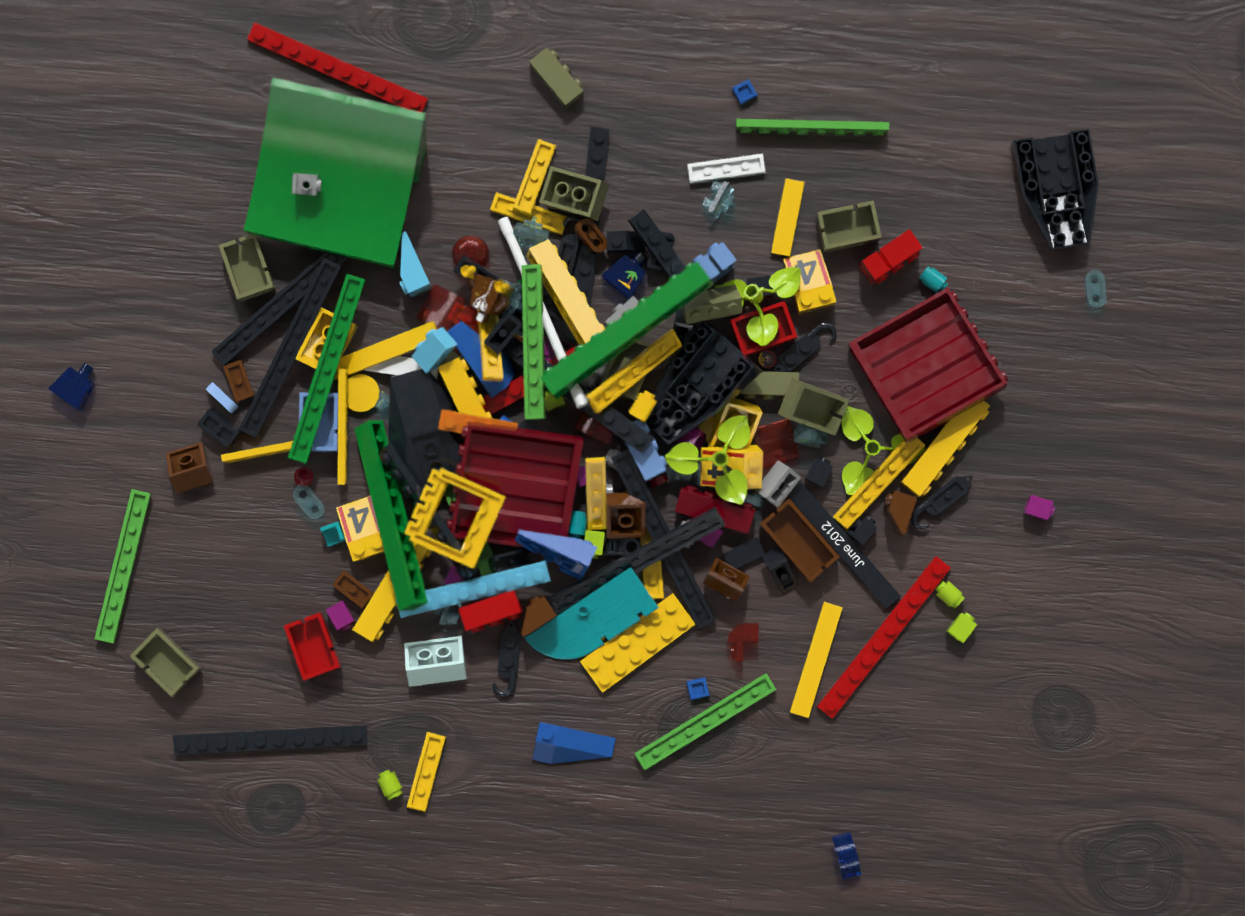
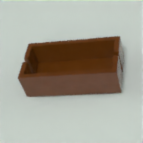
(799, 540)

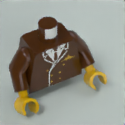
(487, 293)

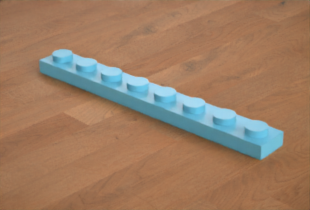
(483, 587)

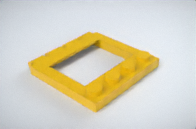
(479, 530)

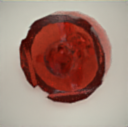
(473, 247)

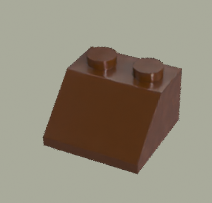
(189, 467)
(899, 510)
(624, 516)
(726, 579)
(537, 615)

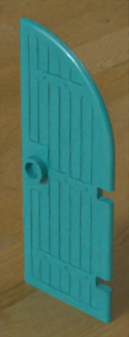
(599, 614)

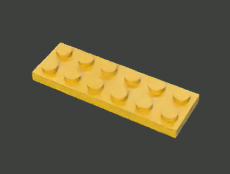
(637, 643)

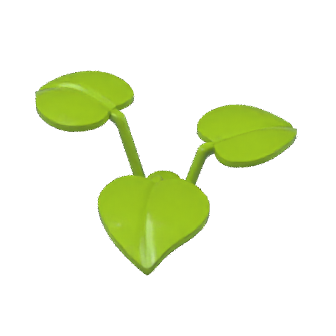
(785, 284)
(855, 425)
(730, 486)

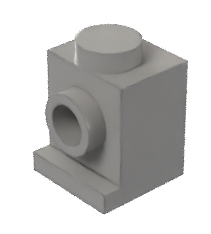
(299, 179)

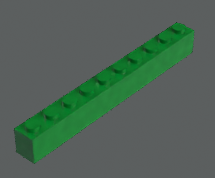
(626, 330)
(390, 518)

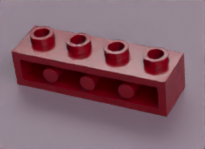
(696, 503)

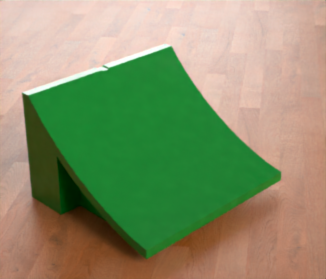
(366, 167)

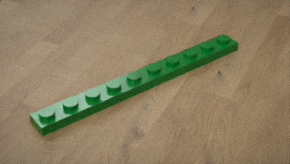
(326, 368)

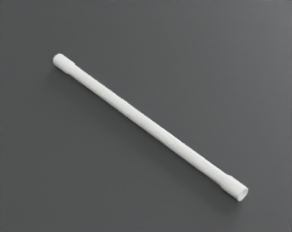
(507, 231)

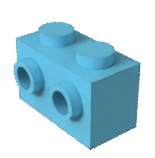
(434, 349)

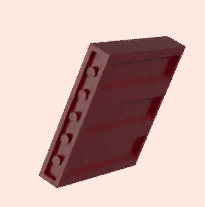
(928, 365)
(527, 467)

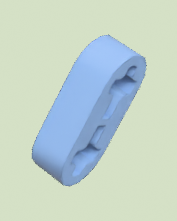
(219, 395)

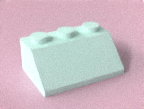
(435, 661)

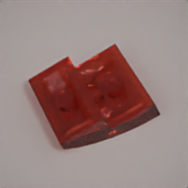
(441, 307)
(776, 442)

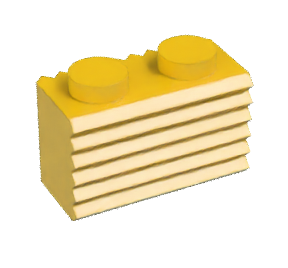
(643, 405)

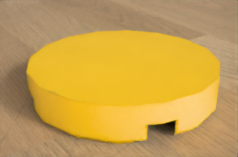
(362, 393)

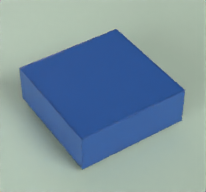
(744, 92)
(698, 688)

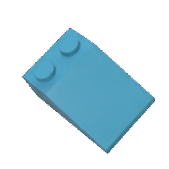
(412, 274)

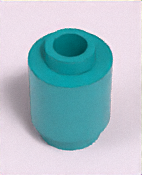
(933, 279)
(577, 524)

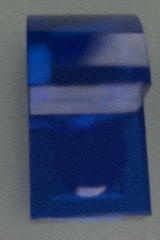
(846, 855)

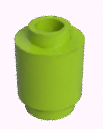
(949, 594)
(389, 784)

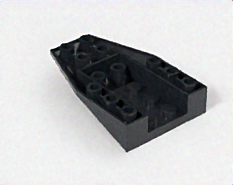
(1059, 185)
(699, 382)
(414, 422)

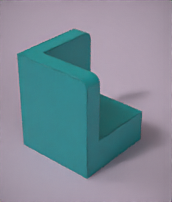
(333, 533)

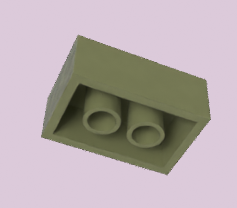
(574, 193)

